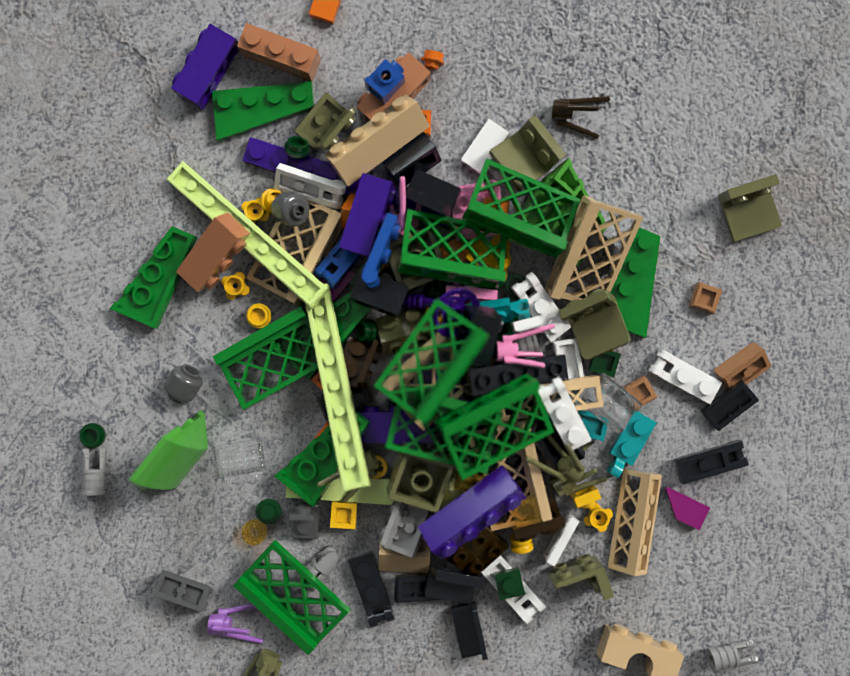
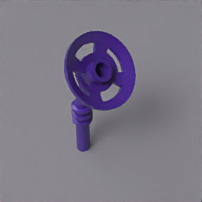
(421, 301)

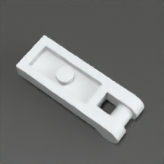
(310, 186)
(541, 306)
(685, 377)
(564, 414)
(536, 605)

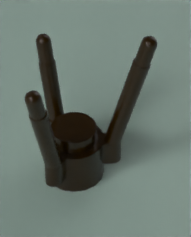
(564, 109)

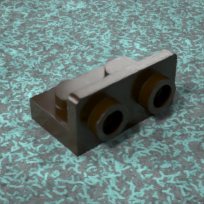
(358, 362)

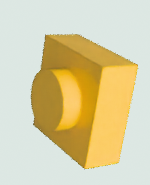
(586, 497)
(343, 515)

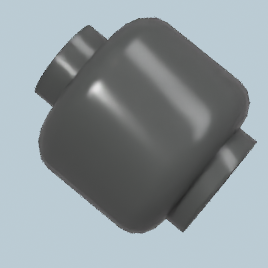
(290, 209)
(183, 383)

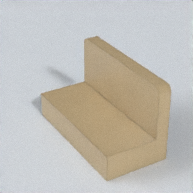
(397, 562)

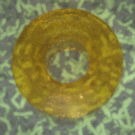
(259, 526)

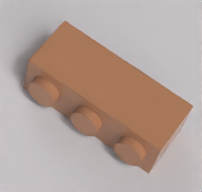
(279, 52)
(415, 80)
(213, 252)

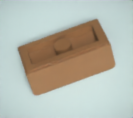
(744, 365)

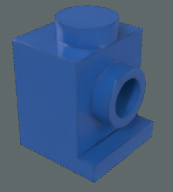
(382, 88)

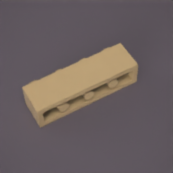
(377, 139)

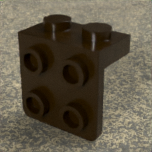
(551, 526)
(479, 552)

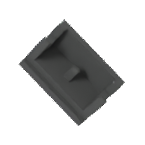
(182, 591)

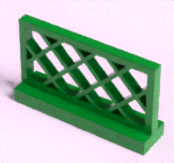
(515, 228)
(448, 270)
(256, 342)
(449, 377)
(414, 399)
(482, 409)
(279, 608)

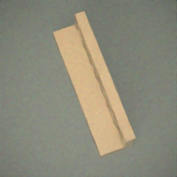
(571, 384)
(643, 524)

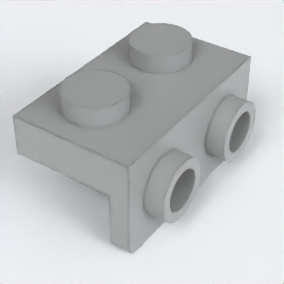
(402, 529)

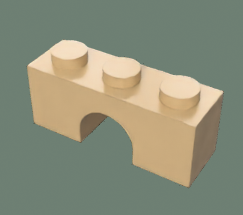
(619, 645)

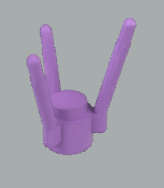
(221, 624)

